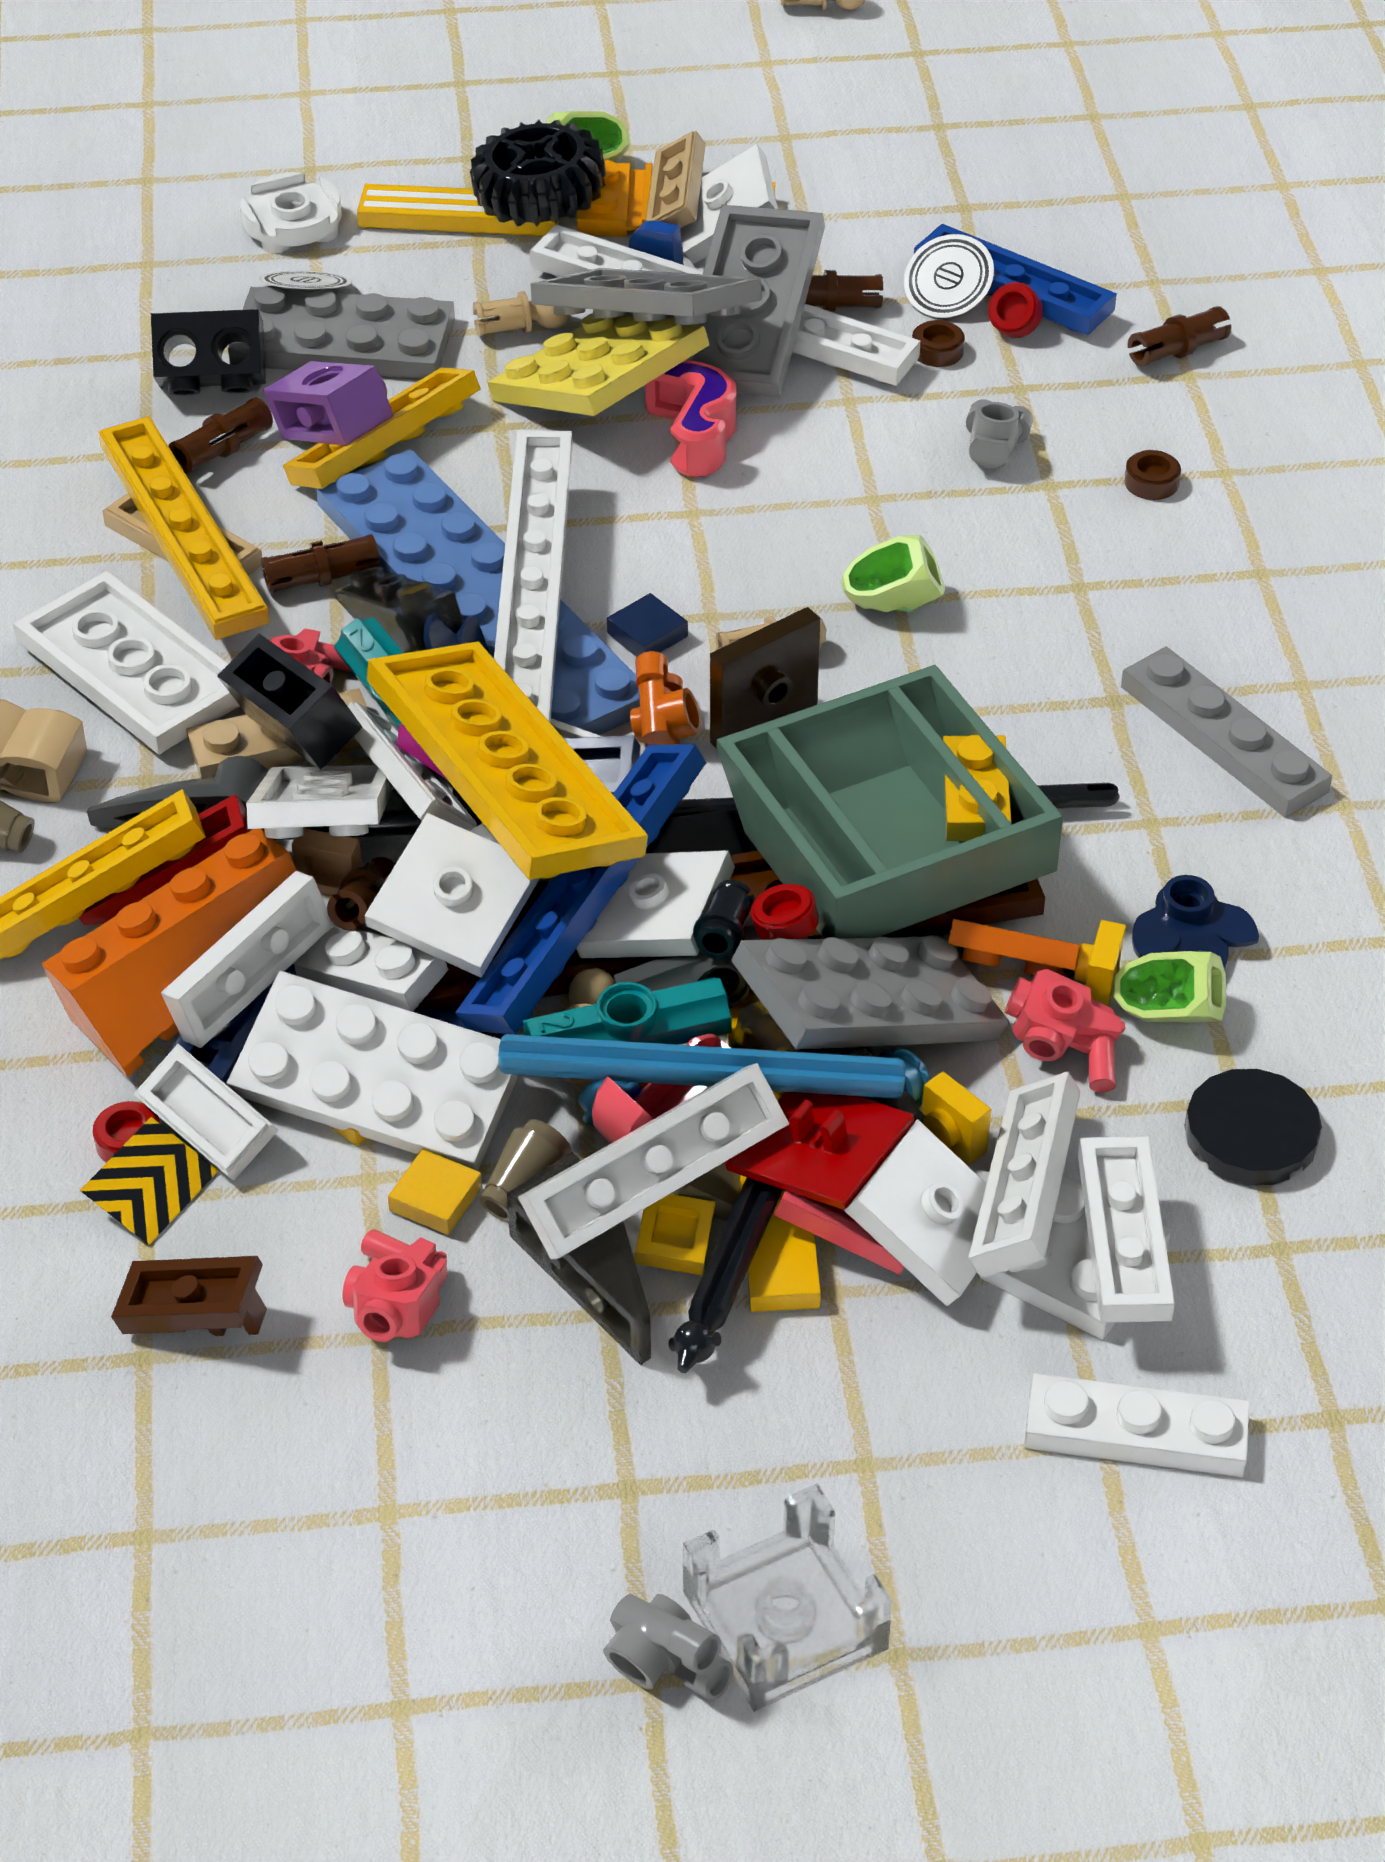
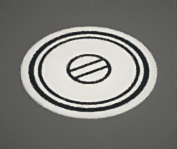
(948, 276)
(305, 280)

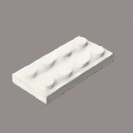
(129, 660)
(303, 796)
(374, 1070)

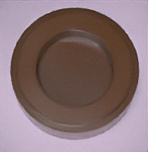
(940, 343)
(1152, 474)

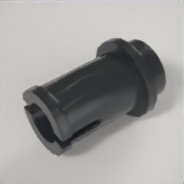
(721, 927)

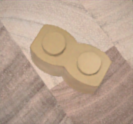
(39, 751)

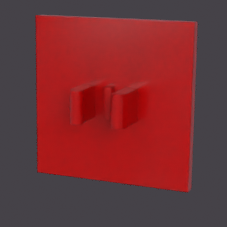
(826, 1148)

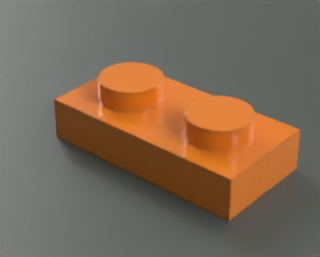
(987, 944)

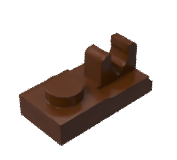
(191, 1296)

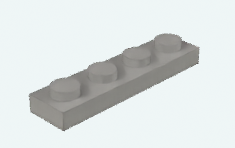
(1226, 732)

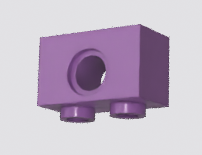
(329, 402)

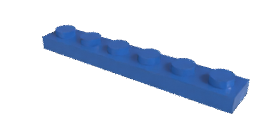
(575, 900)

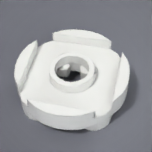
(290, 211)

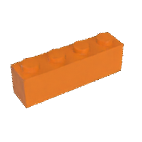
(117, 971)

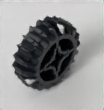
(538, 172)

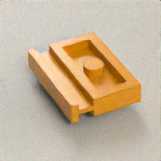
(621, 202)

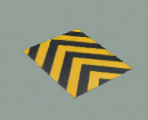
(149, 1181)

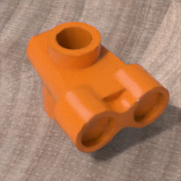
(665, 708)

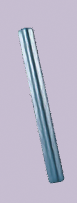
(699, 1065)

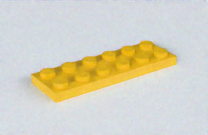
(506, 760)

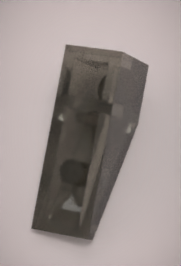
(596, 1274)

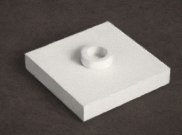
(737, 182)
(451, 896)
(658, 906)
(924, 1211)

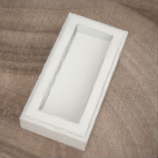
(206, 1112)

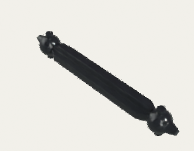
(724, 1274)

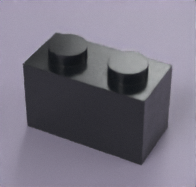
(290, 701)

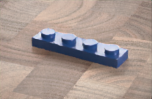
(1064, 297)

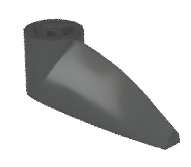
(233, 776)

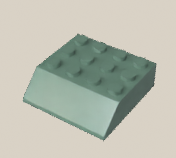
(858, 806)

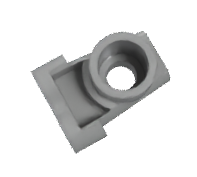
(996, 431)
(663, 1639)

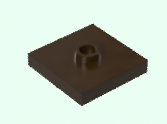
(765, 675)

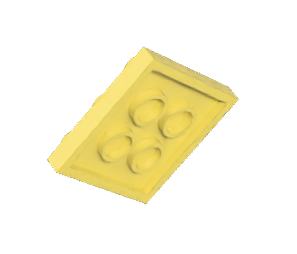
(596, 364)

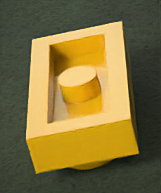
(960, 807)

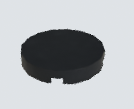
(1253, 1126)

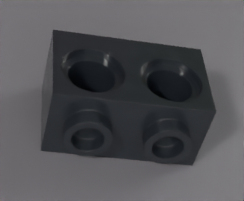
(210, 334)

